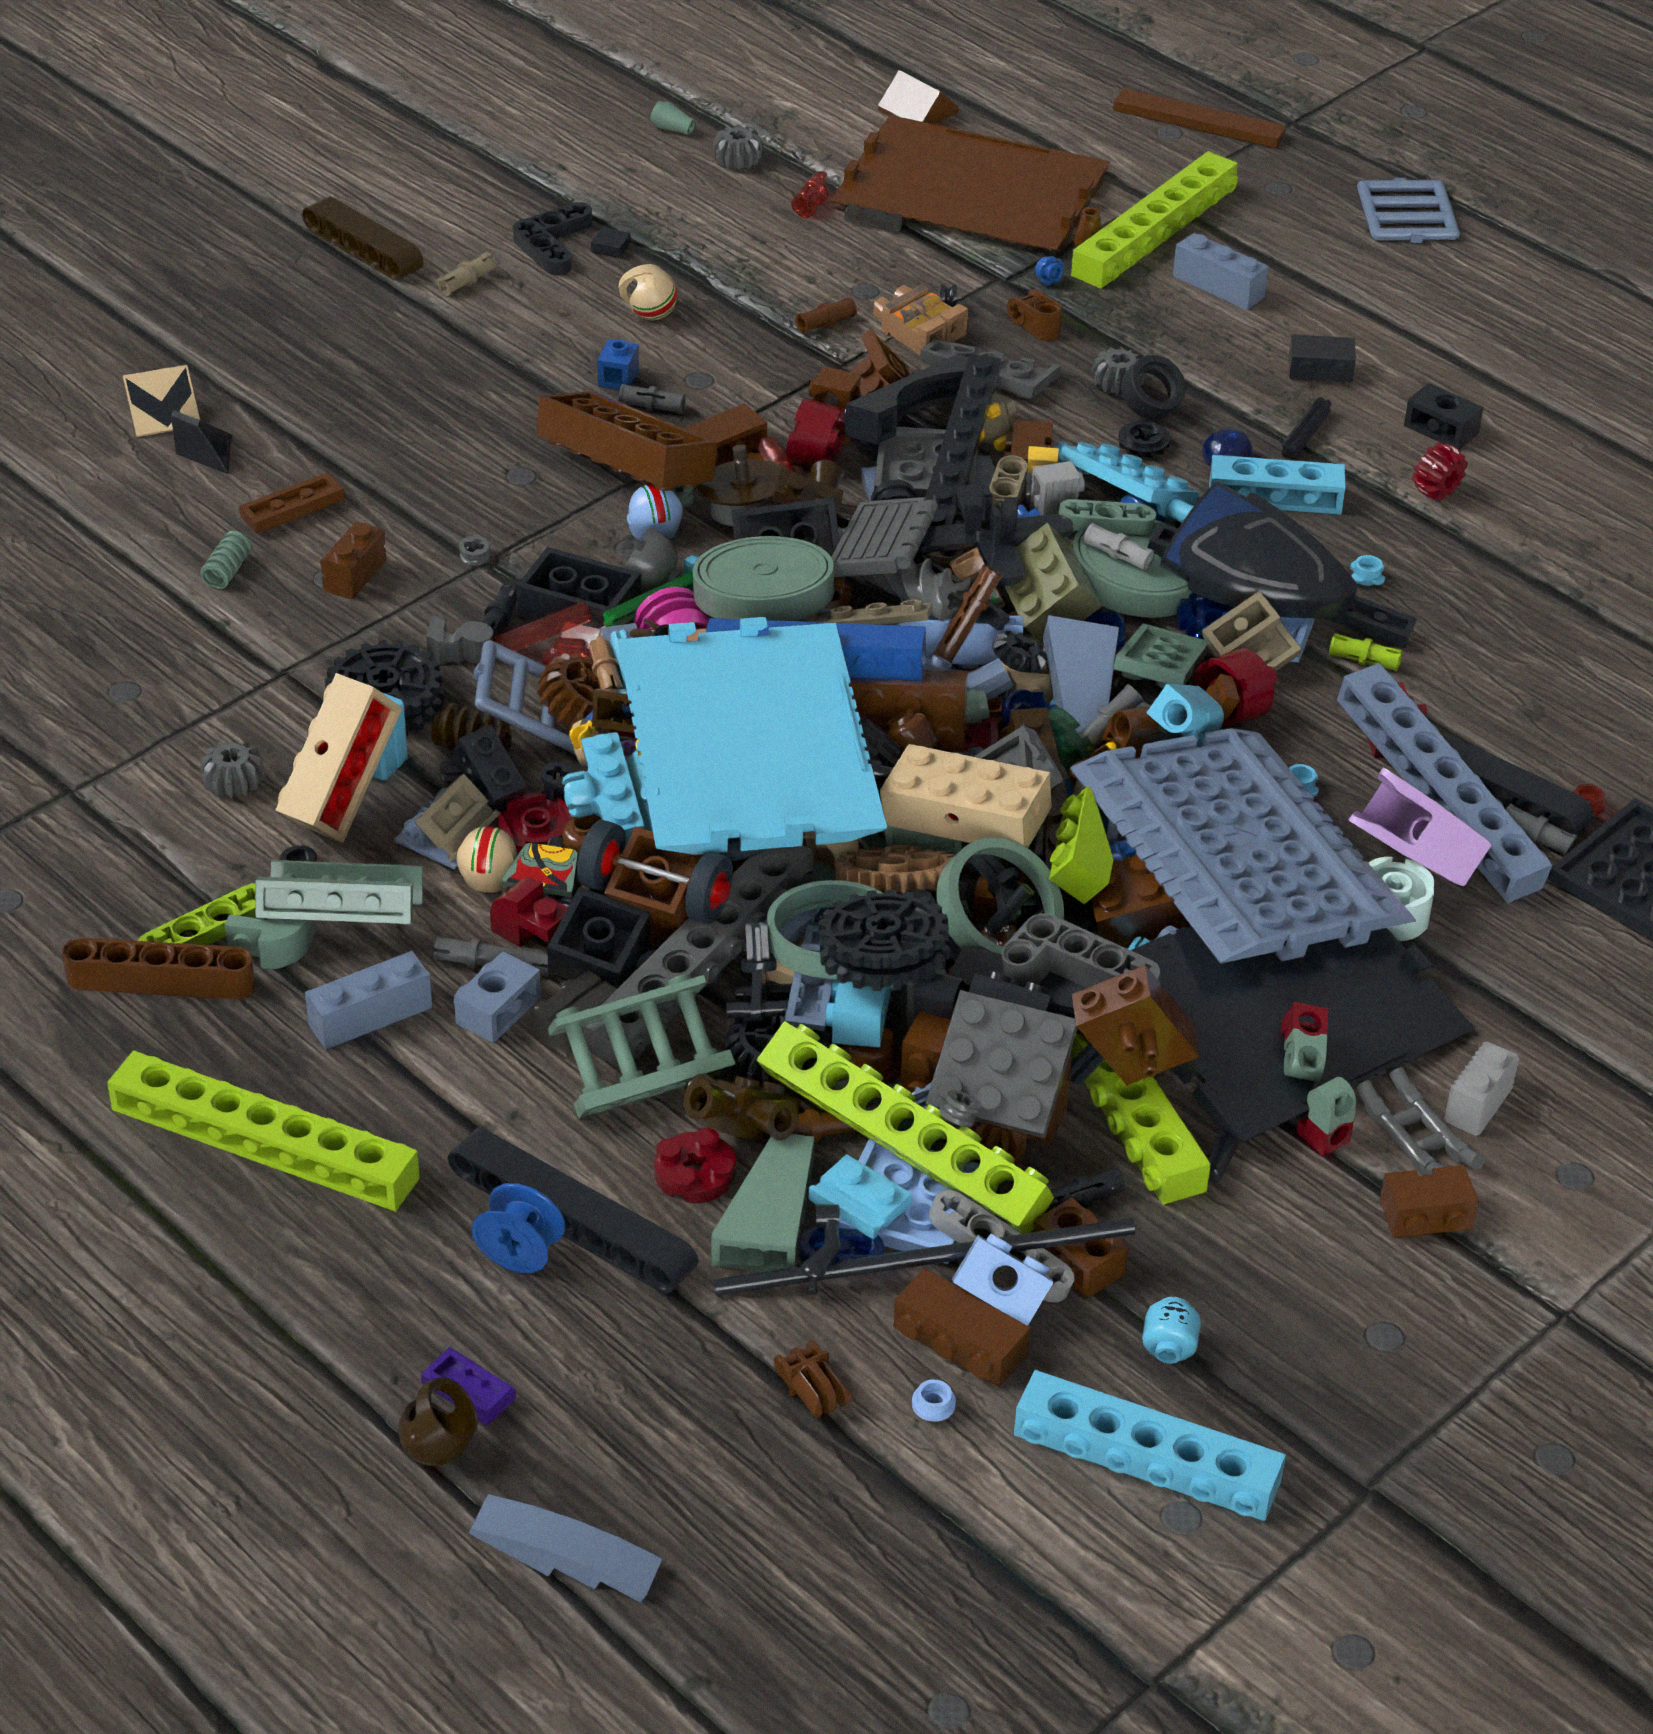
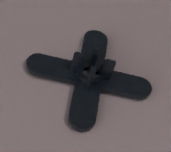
(994, 544)

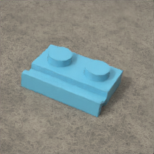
(863, 1195)

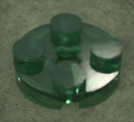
(1068, 742)

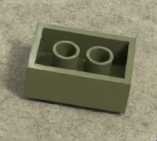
(1052, 582)

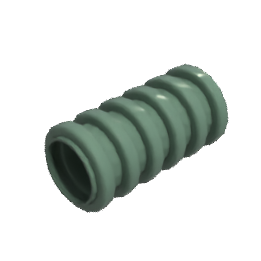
(226, 559)

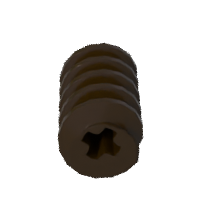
(450, 726)

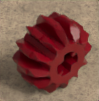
(1439, 471)

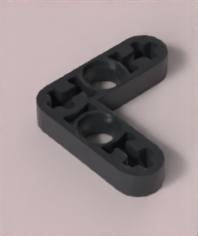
(539, 235)

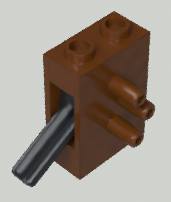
(1131, 1028)

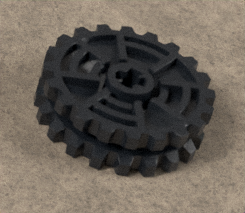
(398, 673)
(884, 940)

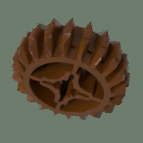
(568, 688)

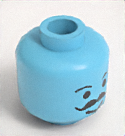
(1171, 1330)

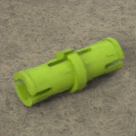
(1365, 652)

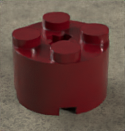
(816, 433)
(1252, 680)

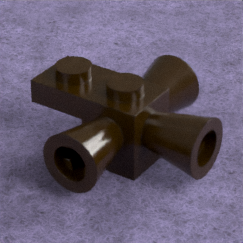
(823, 484)
(743, 1107)

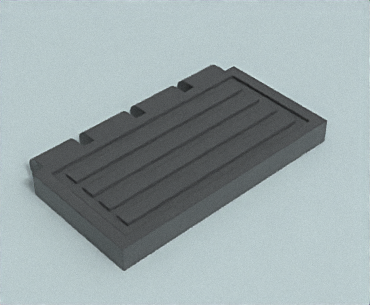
(883, 536)

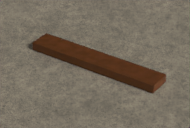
(1199, 118)

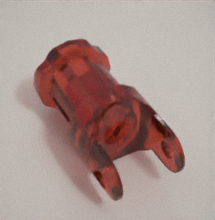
(813, 194)

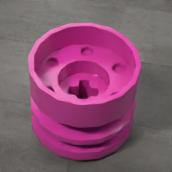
(671, 607)

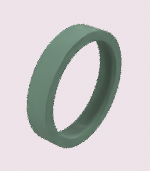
(948, 894)
(799, 900)

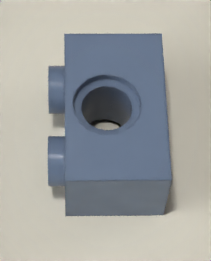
(497, 996)

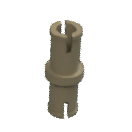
(466, 273)

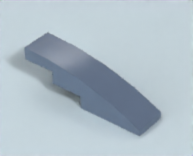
(809, 994)
(563, 1543)

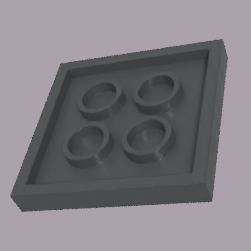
(912, 458)
(1005, 1060)

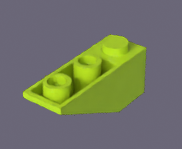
(1082, 851)

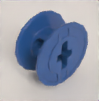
(518, 1228)

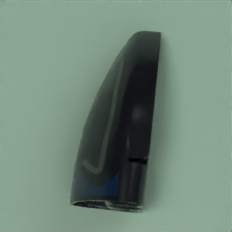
(1247, 545)

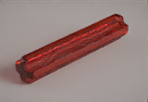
(545, 627)

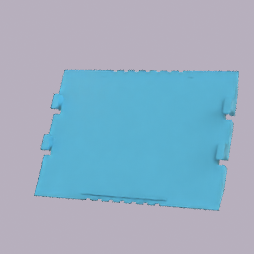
(749, 738)

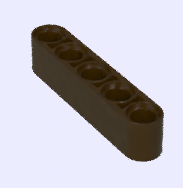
(362, 238)

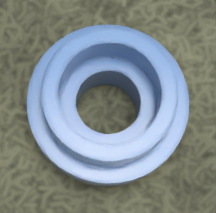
(933, 1392)

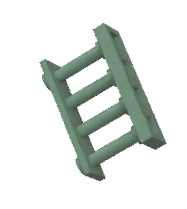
(339, 892)
(633, 1084)

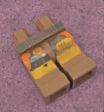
(920, 317)

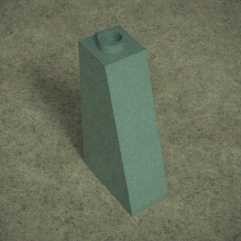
(768, 1211)

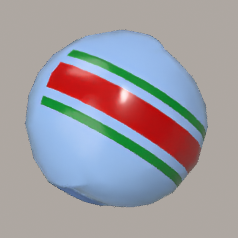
(654, 509)

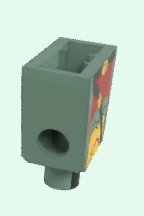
(548, 864)

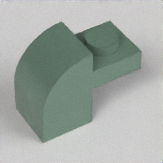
(273, 940)

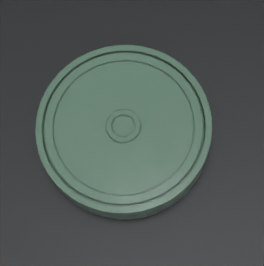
(764, 579)
(1127, 587)

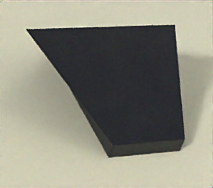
(201, 442)

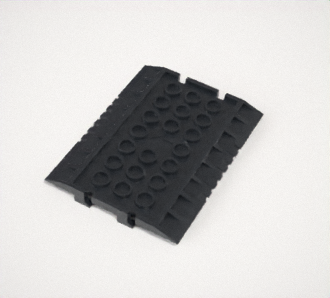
(1375, 1019)

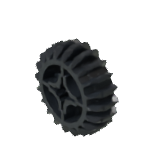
(750, 1038)

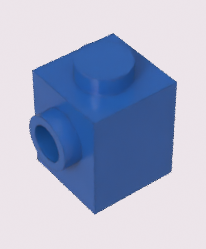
(618, 364)

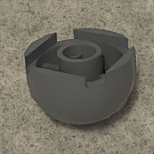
(654, 560)

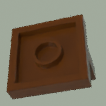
(881, 366)

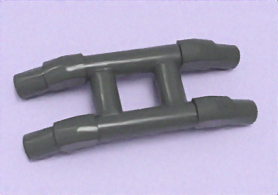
(1416, 1111)

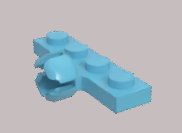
(605, 785)

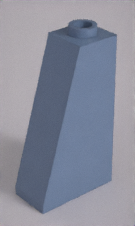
(1080, 665)

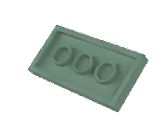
(1160, 656)

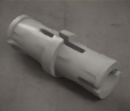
(1118, 546)

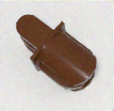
(812, 1379)

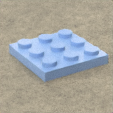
(913, 1227)

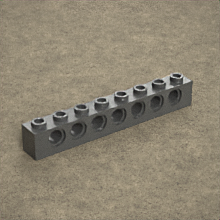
(705, 947)

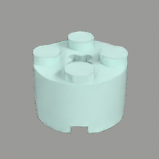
(1413, 887)

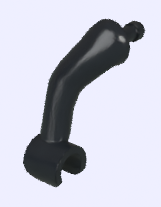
(815, 1266)

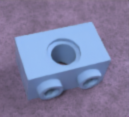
(1018, 1300)

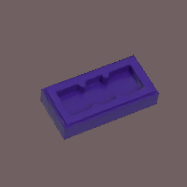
(486, 1391)

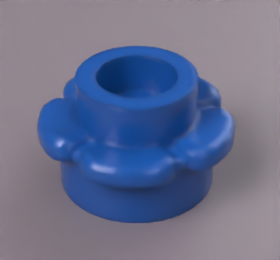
(1049, 270)

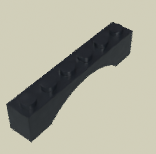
(877, 413)

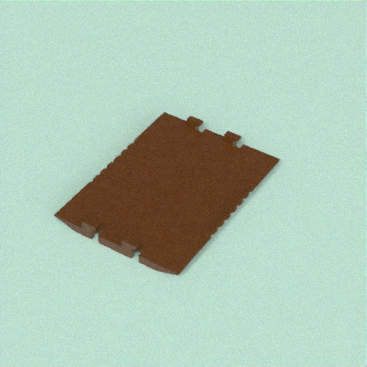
(972, 182)

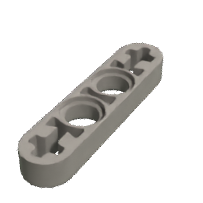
(980, 1218)

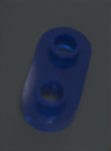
(853, 1244)

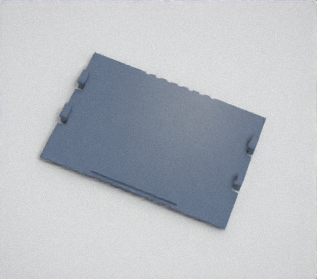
(1240, 845)

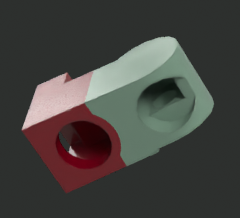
(1305, 1041)
(1330, 1113)

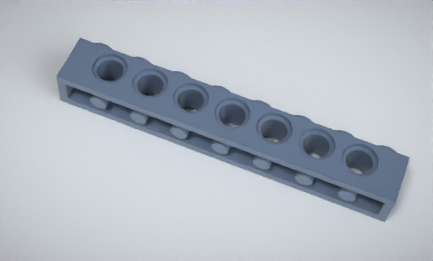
(1436, 769)

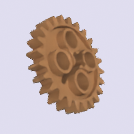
(893, 868)

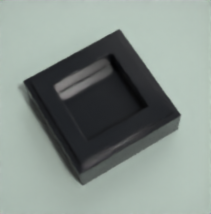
(610, 242)

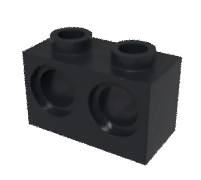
(489, 767)

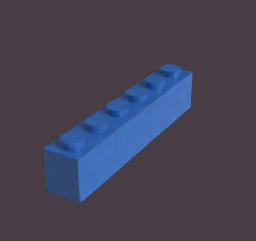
(867, 648)

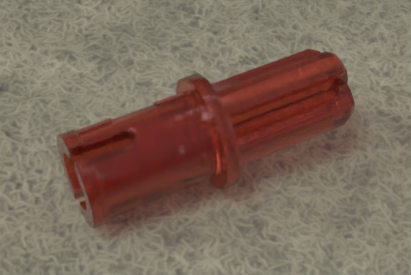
(772, 451)

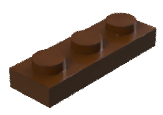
(291, 503)

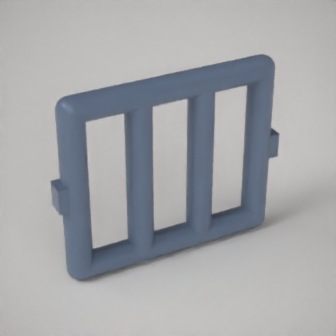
(1415, 235)
(513, 714)

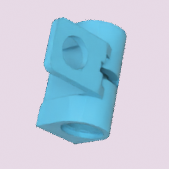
(1187, 711)

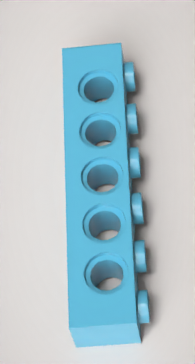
(1149, 1445)

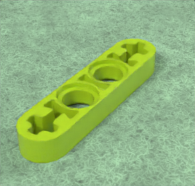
(239, 903)

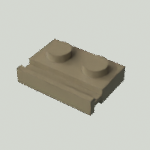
(455, 815)

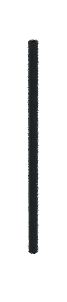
(923, 1256)

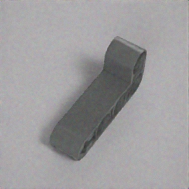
(1067, 950)

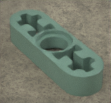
(1123, 517)

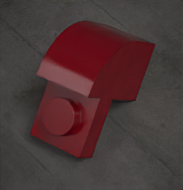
(526, 913)

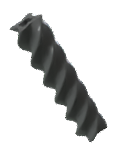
(923, 584)

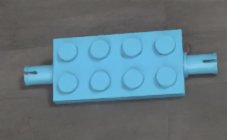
(1127, 472)

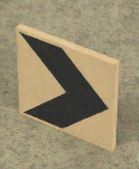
(155, 396)

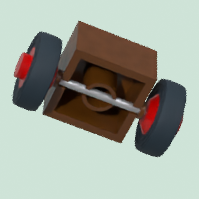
(654, 879)

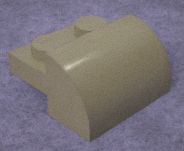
(1253, 627)

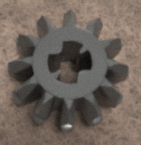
(738, 147)
(1111, 368)
(232, 769)

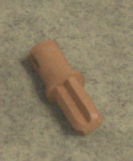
(605, 665)

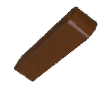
(158, 968)

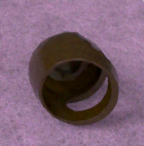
(432, 1433)

